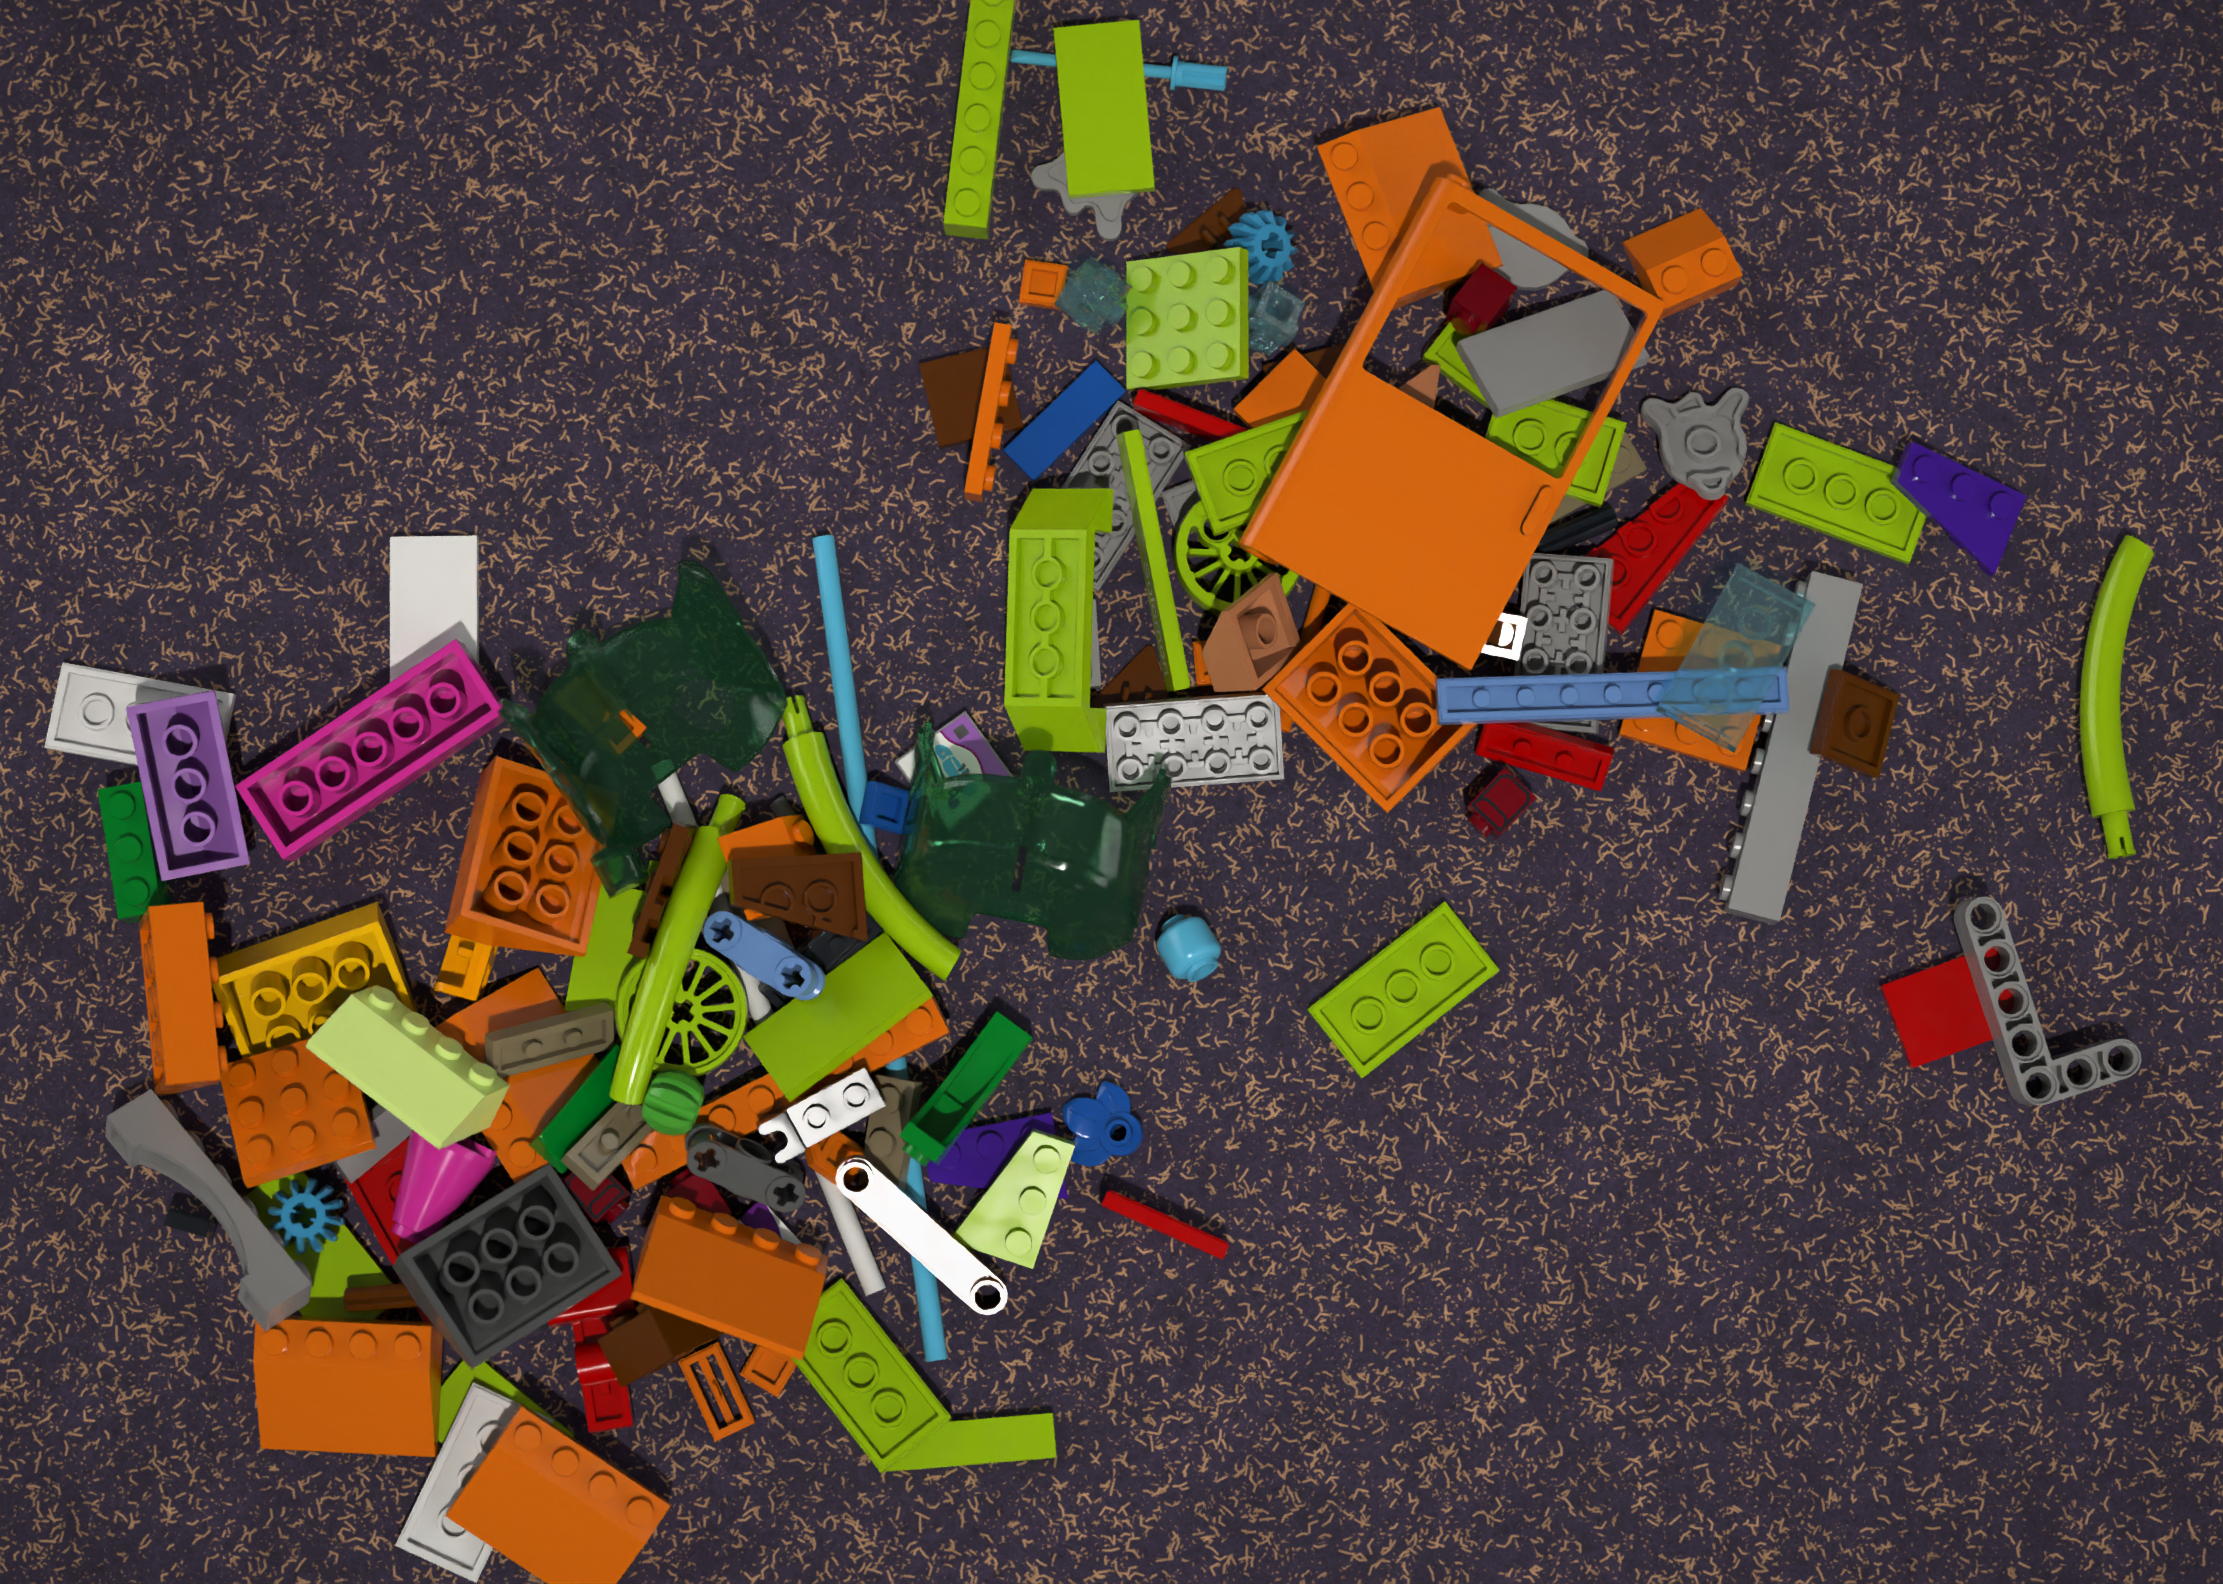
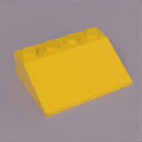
(299, 979)

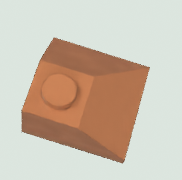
(1252, 639)

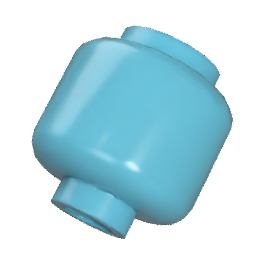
(1188, 948)

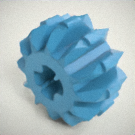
(1266, 245)
(311, 1200)

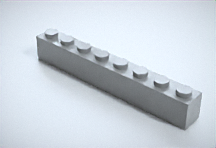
(1784, 767)

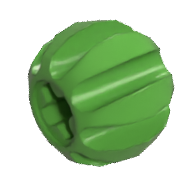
(672, 1102)

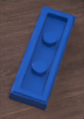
(1064, 421)

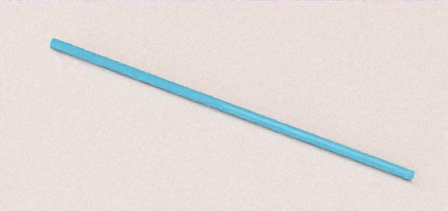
(856, 783)

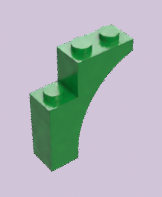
(965, 1091)

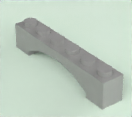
(150, 1135)

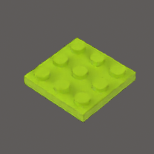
(1187, 320)

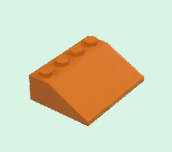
(1380, 185)
(1367, 705)
(524, 867)
(181, 998)
(531, 1094)
(730, 1276)
(349, 1385)
(557, 1505)

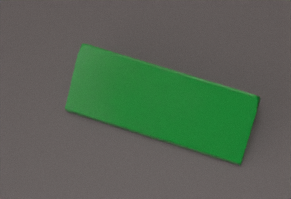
(578, 1113)

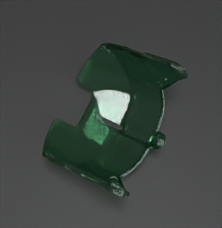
(684, 676)
(1081, 864)

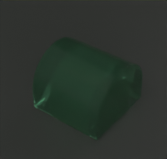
(620, 869)

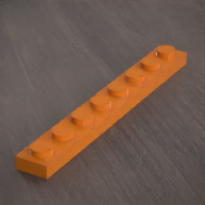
(742, 1108)

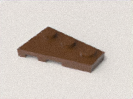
(674, 848)
(804, 890)

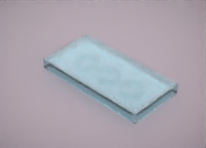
(1735, 657)

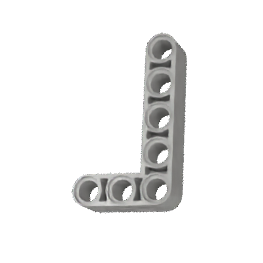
(2024, 1019)

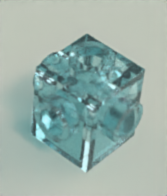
(1094, 296)
(1272, 318)

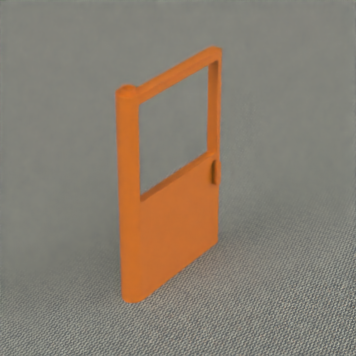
(1404, 501)

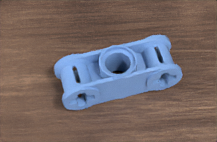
(764, 955)

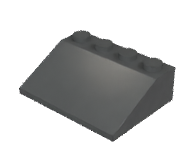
(507, 1267)

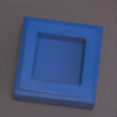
(884, 807)

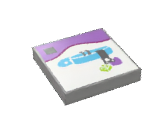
(959, 751)

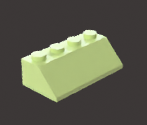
(409, 1067)

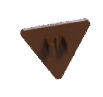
(1210, 228)
(1136, 682)

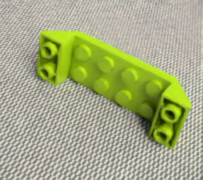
(1053, 619)

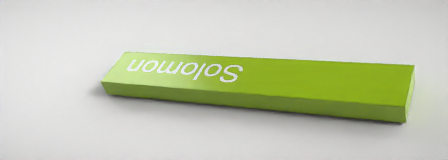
(1153, 560)

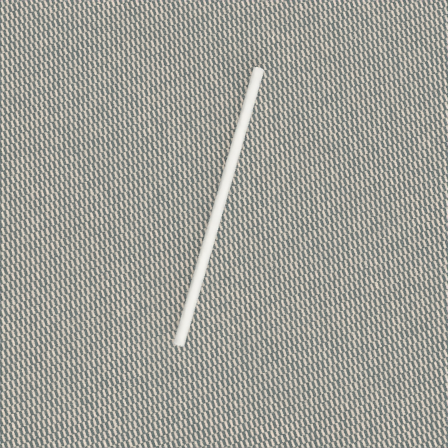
(761, 1010)

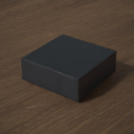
(191, 1223)

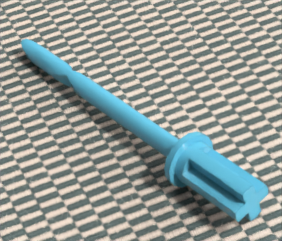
(1180, 73)

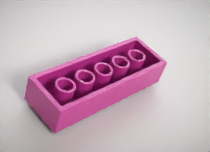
(372, 751)

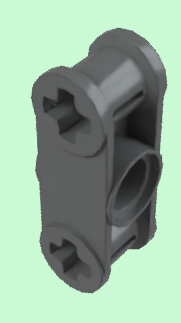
(744, 1167)

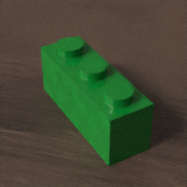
(131, 851)

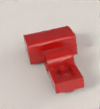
(605, 1401)

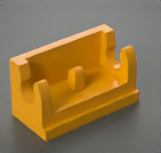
(466, 969)

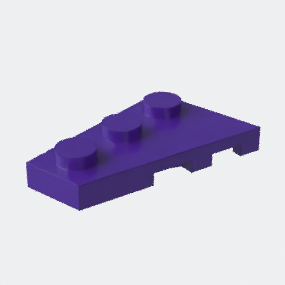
(1961, 501)
(985, 1150)

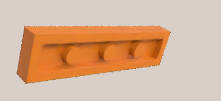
(987, 431)

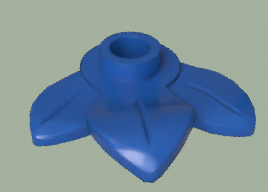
(1095, 1125)

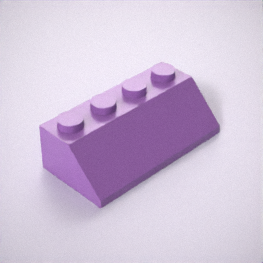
(188, 785)

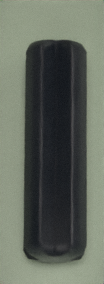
(1578, 530)

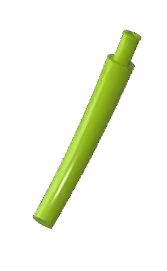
(2100, 696)
(838, 833)
(671, 952)

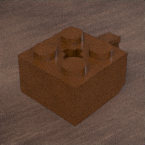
(650, 1342)

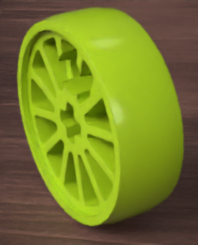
(1220, 549)
(739, 1006)

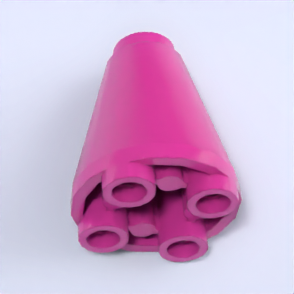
(436, 1184)

